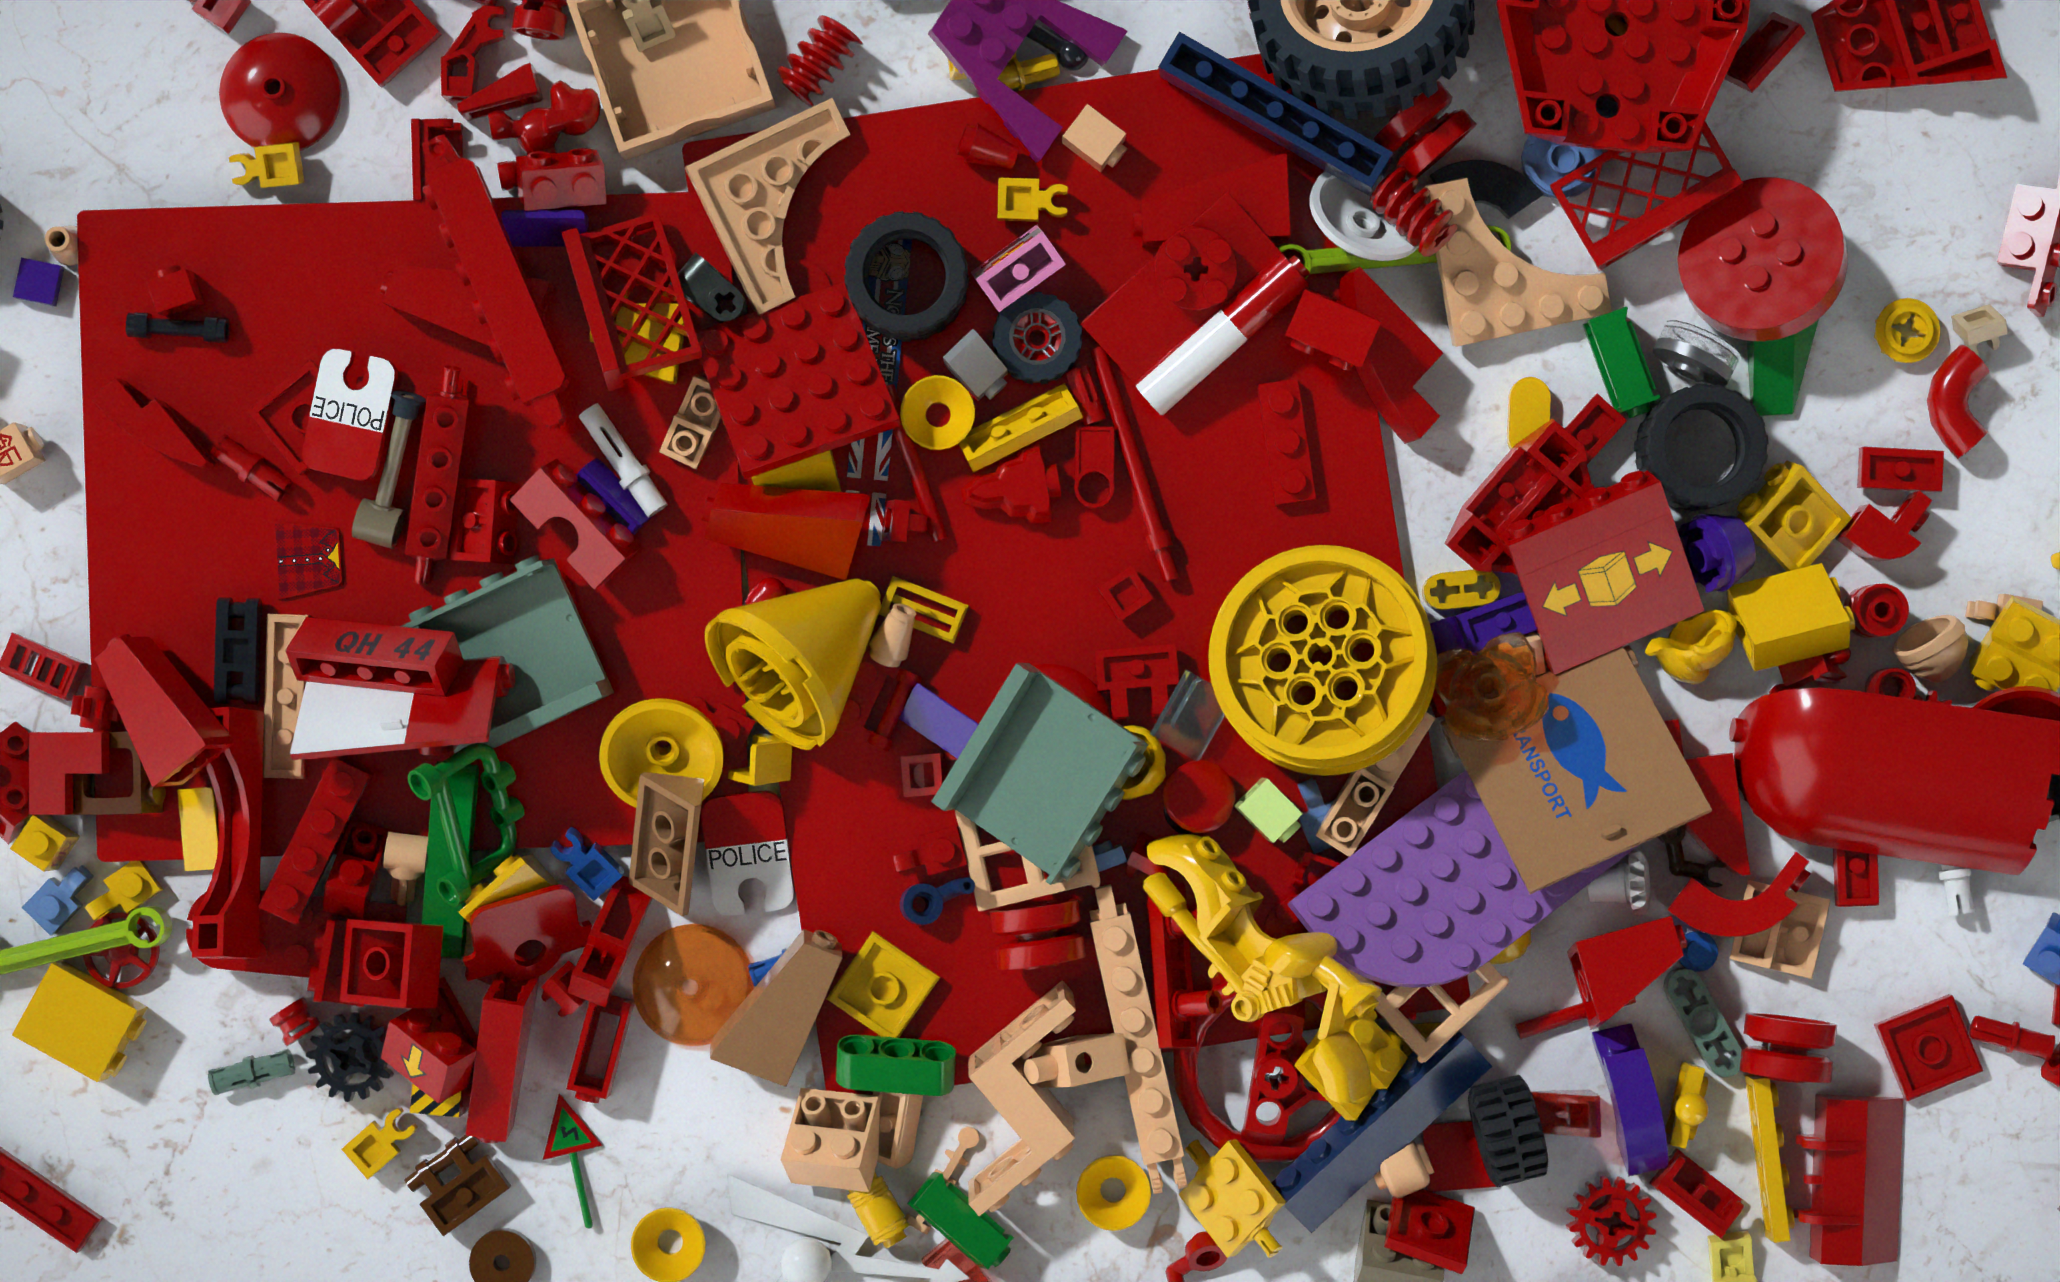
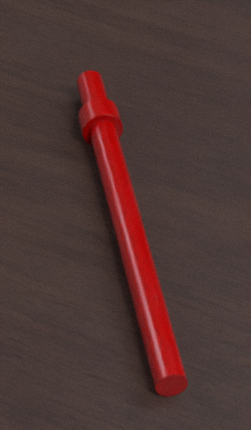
(1158, 539)

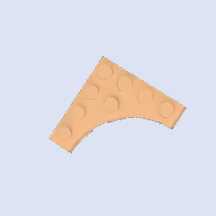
(750, 191)
(1493, 290)

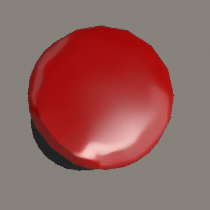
(1198, 797)

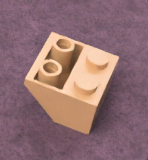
(833, 1140)

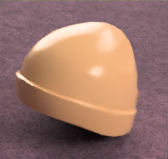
(1933, 647)

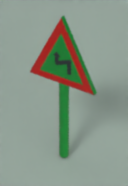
(568, 1136)

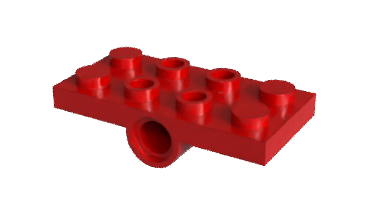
(378, 33)

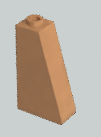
(778, 1014)

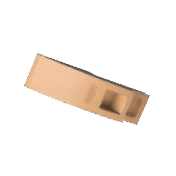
(1365, 795)

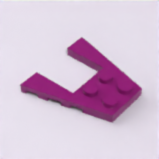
(985, 35)

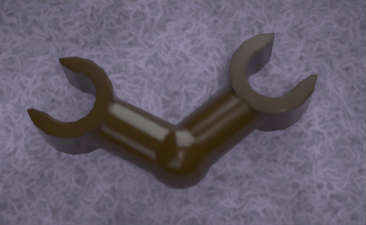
(1680, 867)

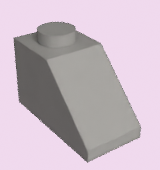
(976, 366)

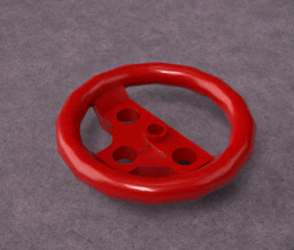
(1259, 1138)

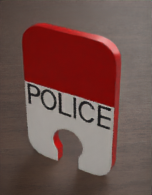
(347, 424)
(745, 841)

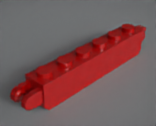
(497, 280)

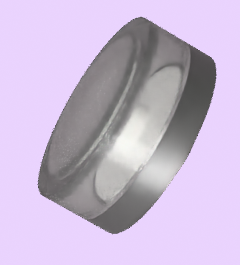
(1696, 353)

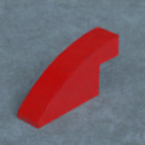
(1395, 359)
(1721, 830)

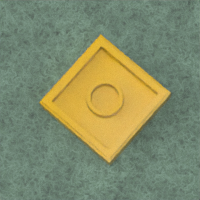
(883, 987)

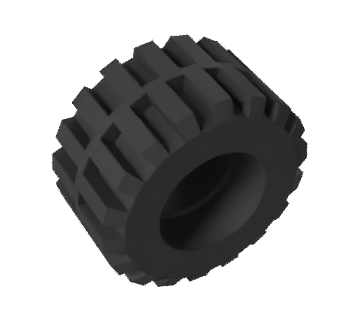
(1508, 1130)

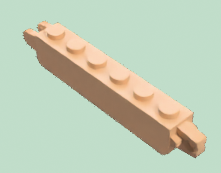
(1134, 1018)

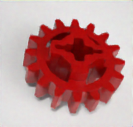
(1607, 1237)

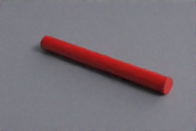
(917, 475)

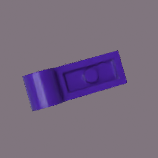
(1478, 626)

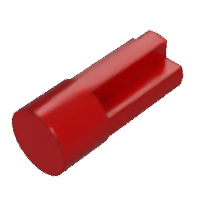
(1086, 395)

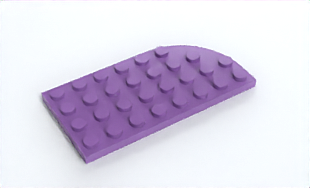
(1431, 895)

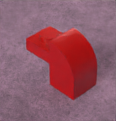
(1881, 538)

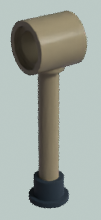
(379, 519)

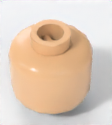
(1405, 1171)

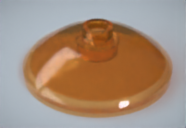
(696, 954)

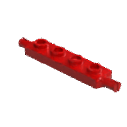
(436, 474)

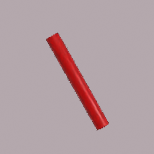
(1553, 1020)

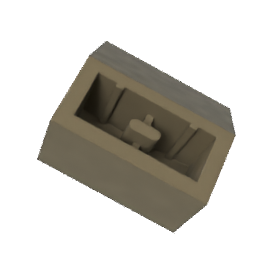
(1382, 1264)

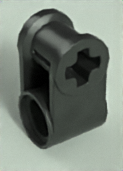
(707, 287)

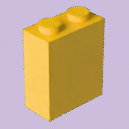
(1790, 616)
(81, 1022)

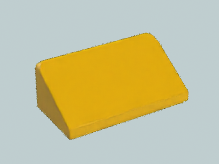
(199, 827)

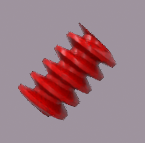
(817, 58)
(1412, 213)

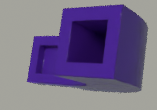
(1634, 1099)

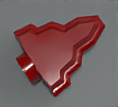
(1018, 486)

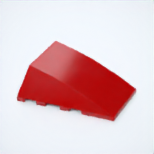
(1905, 43)

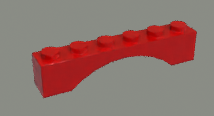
(229, 914)

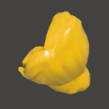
(1695, 645)

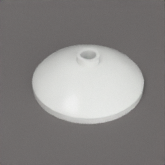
(1353, 224)

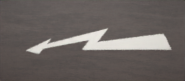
(768, 1208)

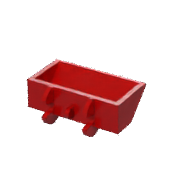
(1854, 1179)

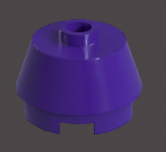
(1717, 550)

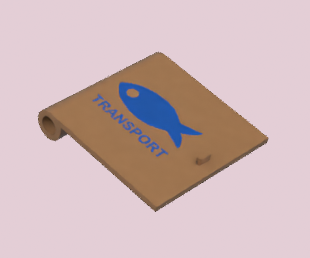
(1585, 776)

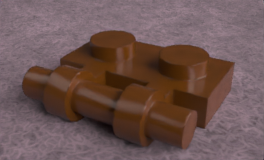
(465, 1193)

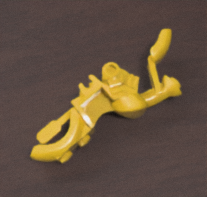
(1260, 968)

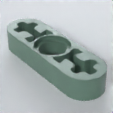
(1697, 991)

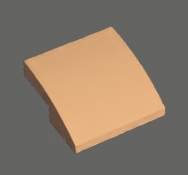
(1792, 943)

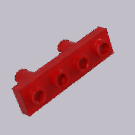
(1173, 984)

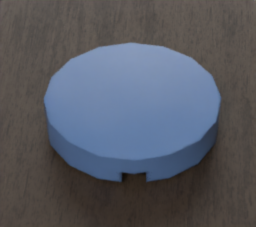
(1548, 162)

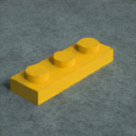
(1020, 427)

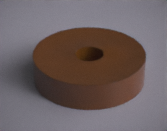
(507, 1243)

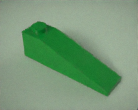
(1778, 371)

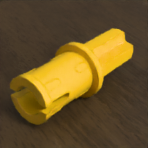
(1029, 71)

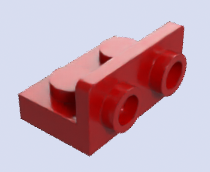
(484, 521)
(327, 978)

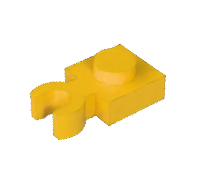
(273, 164)
(1021, 199)
(376, 1145)

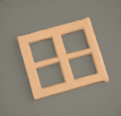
(1036, 885)
(1460, 1015)

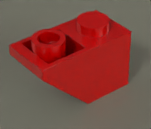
(355, 870)

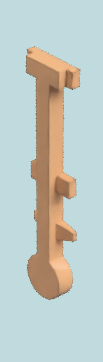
(968, 1138)

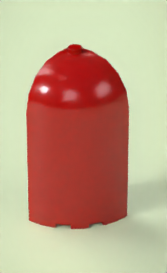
(1898, 776)

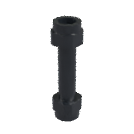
(143, 326)

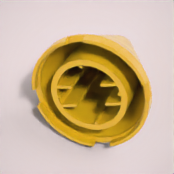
(796, 656)

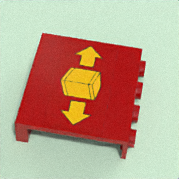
(1602, 570)

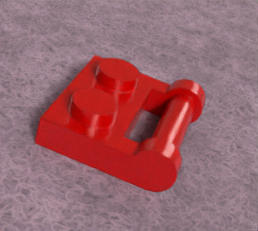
(863, 696)

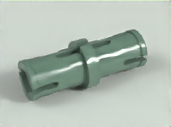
(251, 1072)

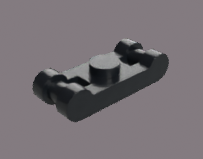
(237, 650)

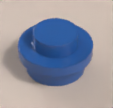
(1700, 952)

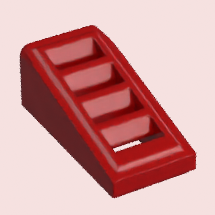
(509, 92)
(71, 678)

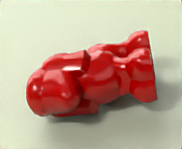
(538, 130)

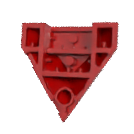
(1533, 476)

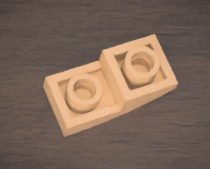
(692, 425)

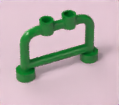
(433, 781)

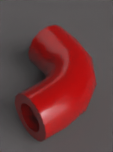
(1949, 400)

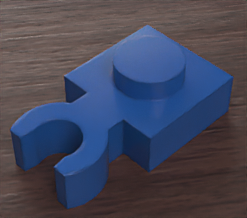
(589, 868)

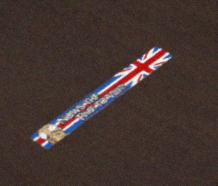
(871, 456)

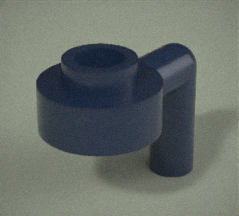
(933, 899)

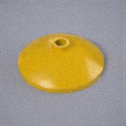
(632, 748)

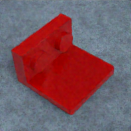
(13, 781)

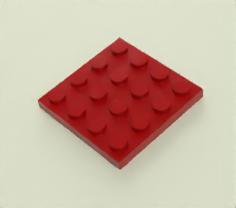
(795, 380)

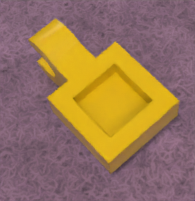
(128, 887)

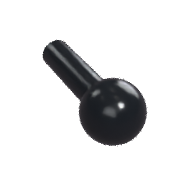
(1068, 54)

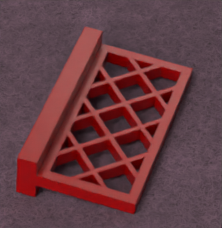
(1655, 221)
(602, 318)

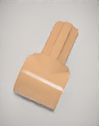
(405, 862)

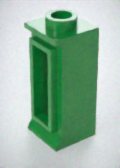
(1621, 362)
(953, 1217)

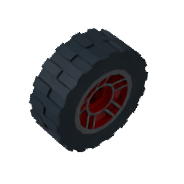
(1031, 315)

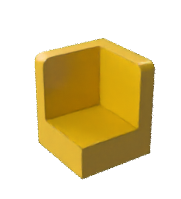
(768, 762)

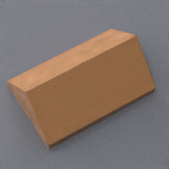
(666, 838)

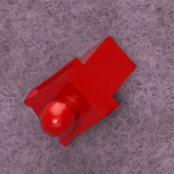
(1818, 668)

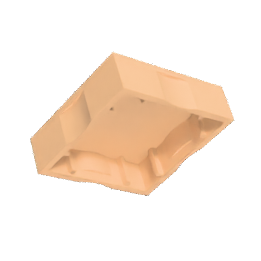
(678, 86)

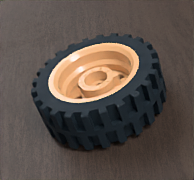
(1361, 50)

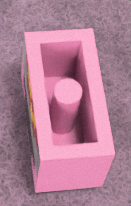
(1018, 268)

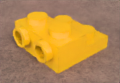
(1792, 516)
(2019, 650)
(1381, 1052)

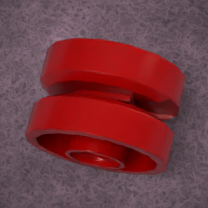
(1425, 133)
(1037, 933)
(1788, 1048)

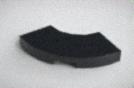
(1492, 184)

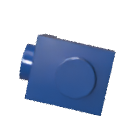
(2045, 953)

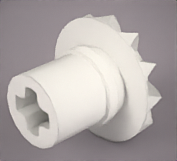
(1624, 884)

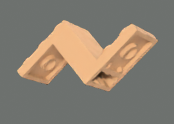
(1031, 1111)

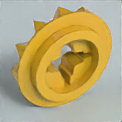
(1923, 322)

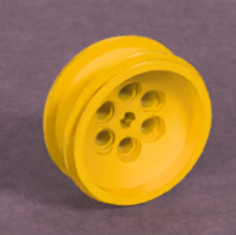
(1329, 732)

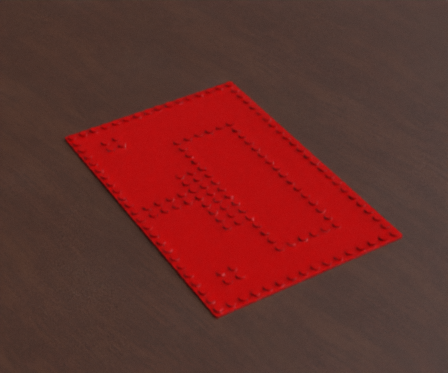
(1038, 582)

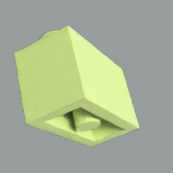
(1269, 811)

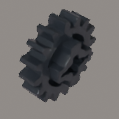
(335, 1049)

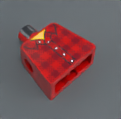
(306, 558)

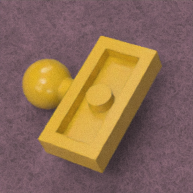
(1687, 1105)

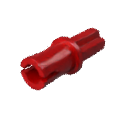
(2012, 1037)

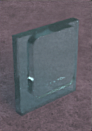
(1189, 717)

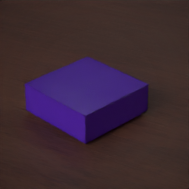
(38, 282)

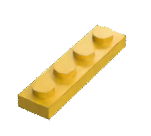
(1771, 1174)

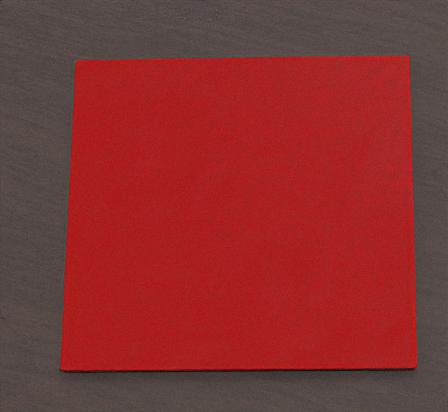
(183, 535)

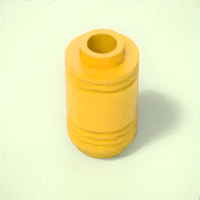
(879, 1213)

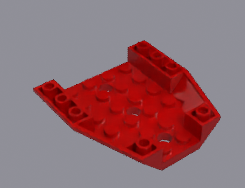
(1657, 71)

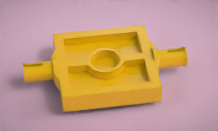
(1232, 1198)

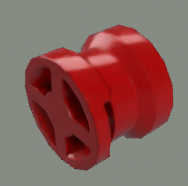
(292, 1018)

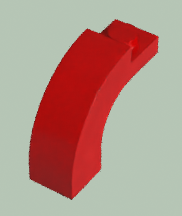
(1740, 918)

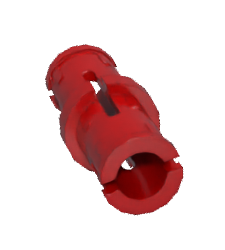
(251, 467)

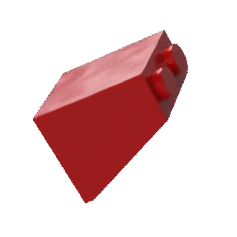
(1622, 964)

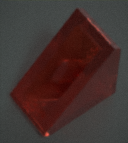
(1569, 1112)

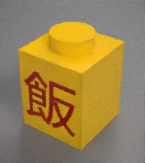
(45, 842)

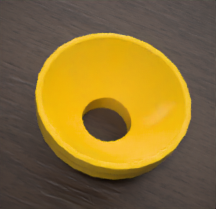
(929, 392)
(1119, 1213)
(653, 1259)

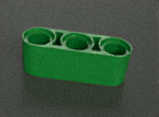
(895, 1065)

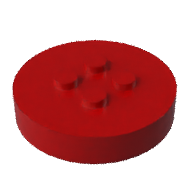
(1764, 260)

